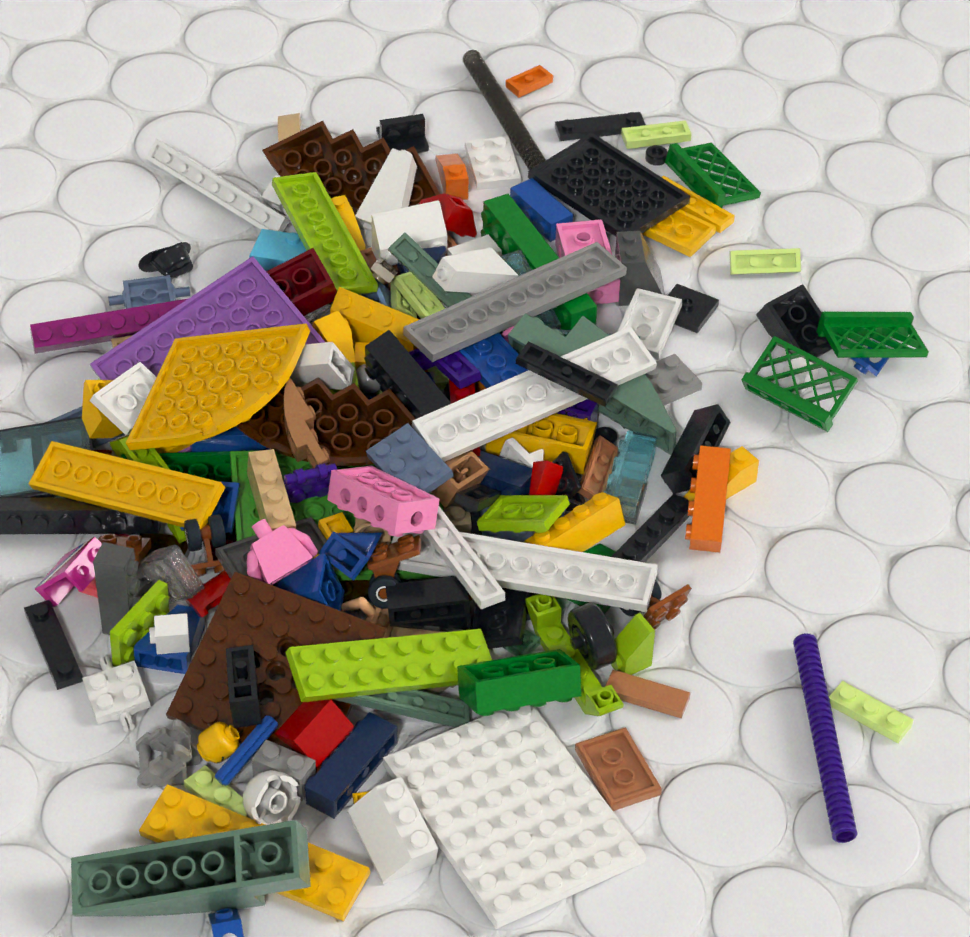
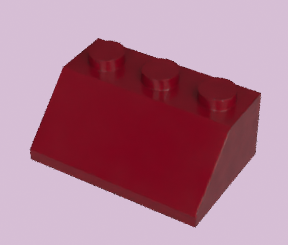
(305, 282)

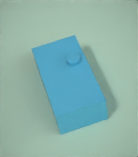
(276, 248)

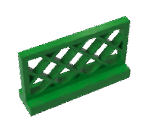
(702, 182)
(876, 325)
(793, 402)

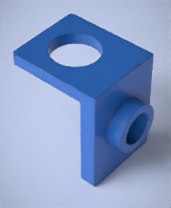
(865, 365)
(226, 921)

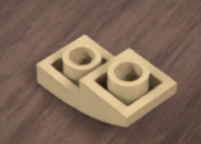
(288, 125)

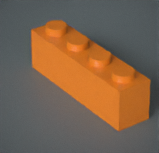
(709, 500)

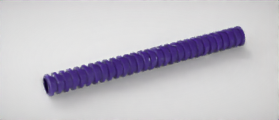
(825, 739)

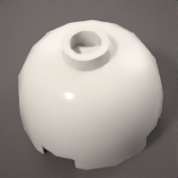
(271, 797)

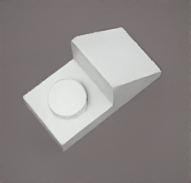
(516, 453)

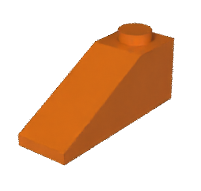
(453, 175)

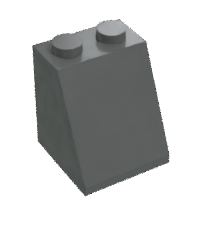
(641, 266)

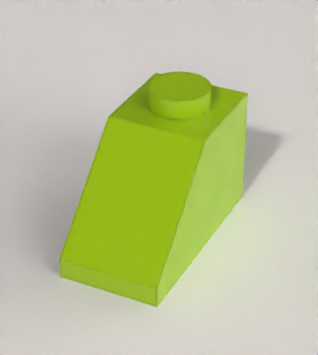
(634, 646)

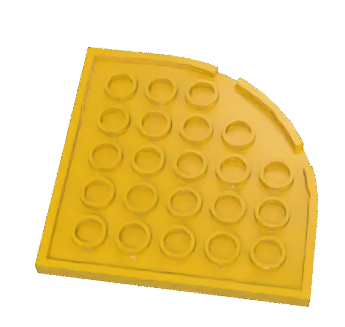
(215, 384)

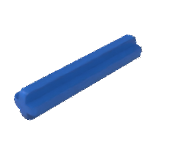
(246, 750)

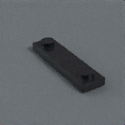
(600, 125)
(566, 374)
(53, 644)

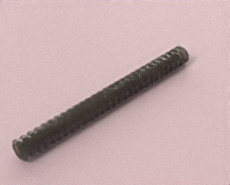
(503, 109)

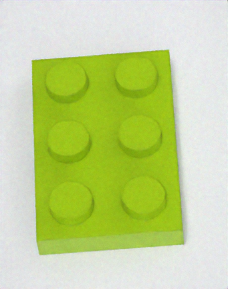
(523, 513)
(137, 623)

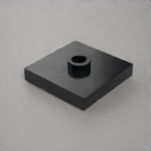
(695, 307)

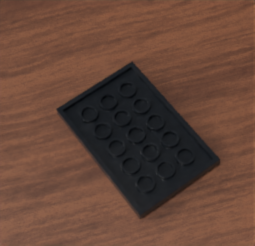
(608, 186)

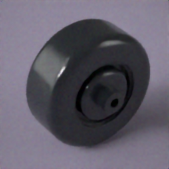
(592, 635)

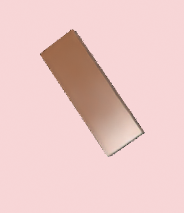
(598, 468)
(649, 694)

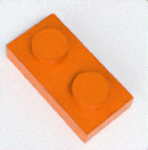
(529, 81)

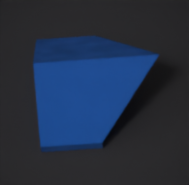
(350, 551)

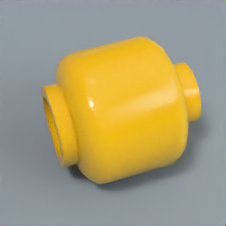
(218, 742)

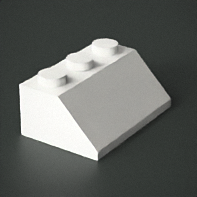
(421, 222)
(393, 831)

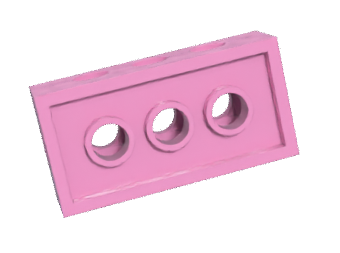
(578, 235)
(383, 500)

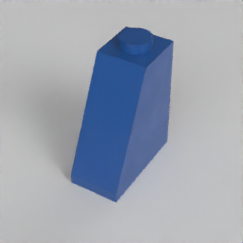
(146, 654)

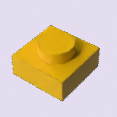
(336, 523)

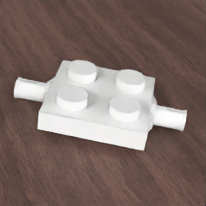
(116, 693)

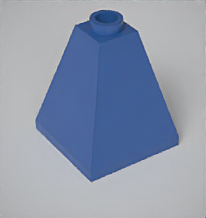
(315, 582)

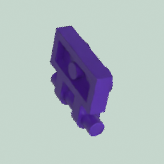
(308, 483)

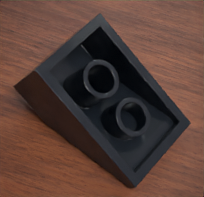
(795, 320)

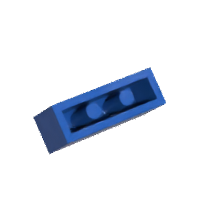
(540, 207)

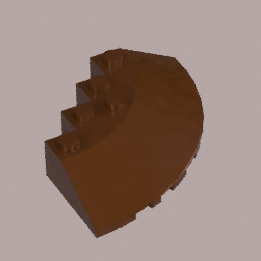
(342, 163)
(344, 422)

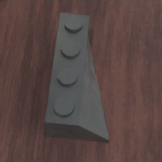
(115, 583)

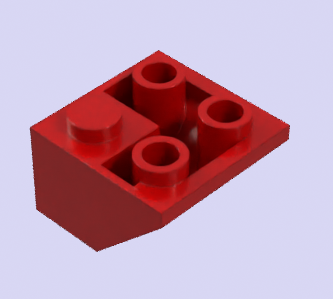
(456, 214)

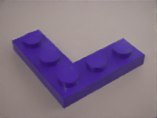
(453, 366)

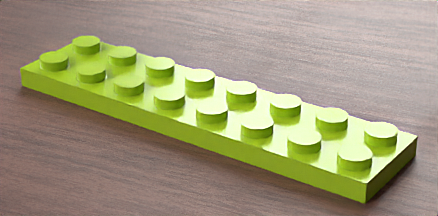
(324, 230)
(384, 664)

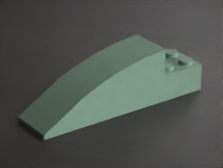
(634, 402)
(193, 873)

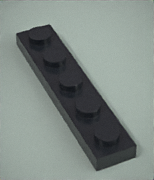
(655, 530)

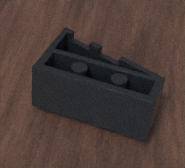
(429, 603)

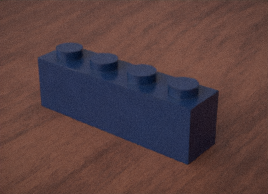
(506, 475)
(350, 765)

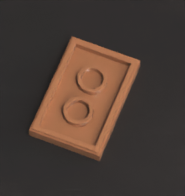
(618, 769)

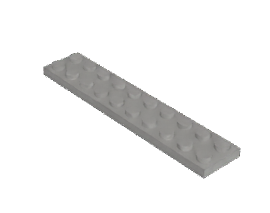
(507, 303)

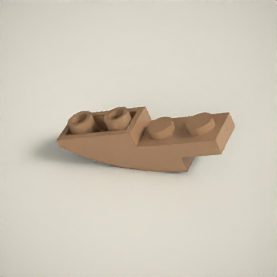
(300, 427)

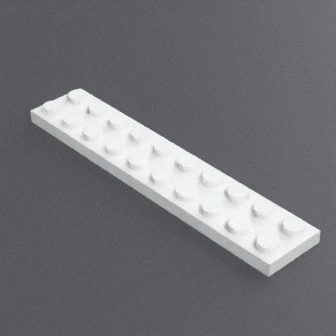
(528, 397)
(548, 571)

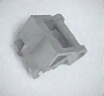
(171, 764)

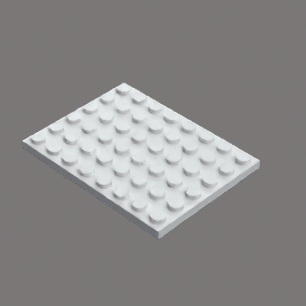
(514, 813)

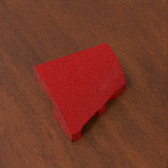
(210, 595)

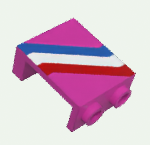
(72, 570)

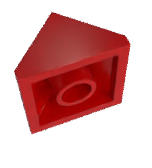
(315, 729)

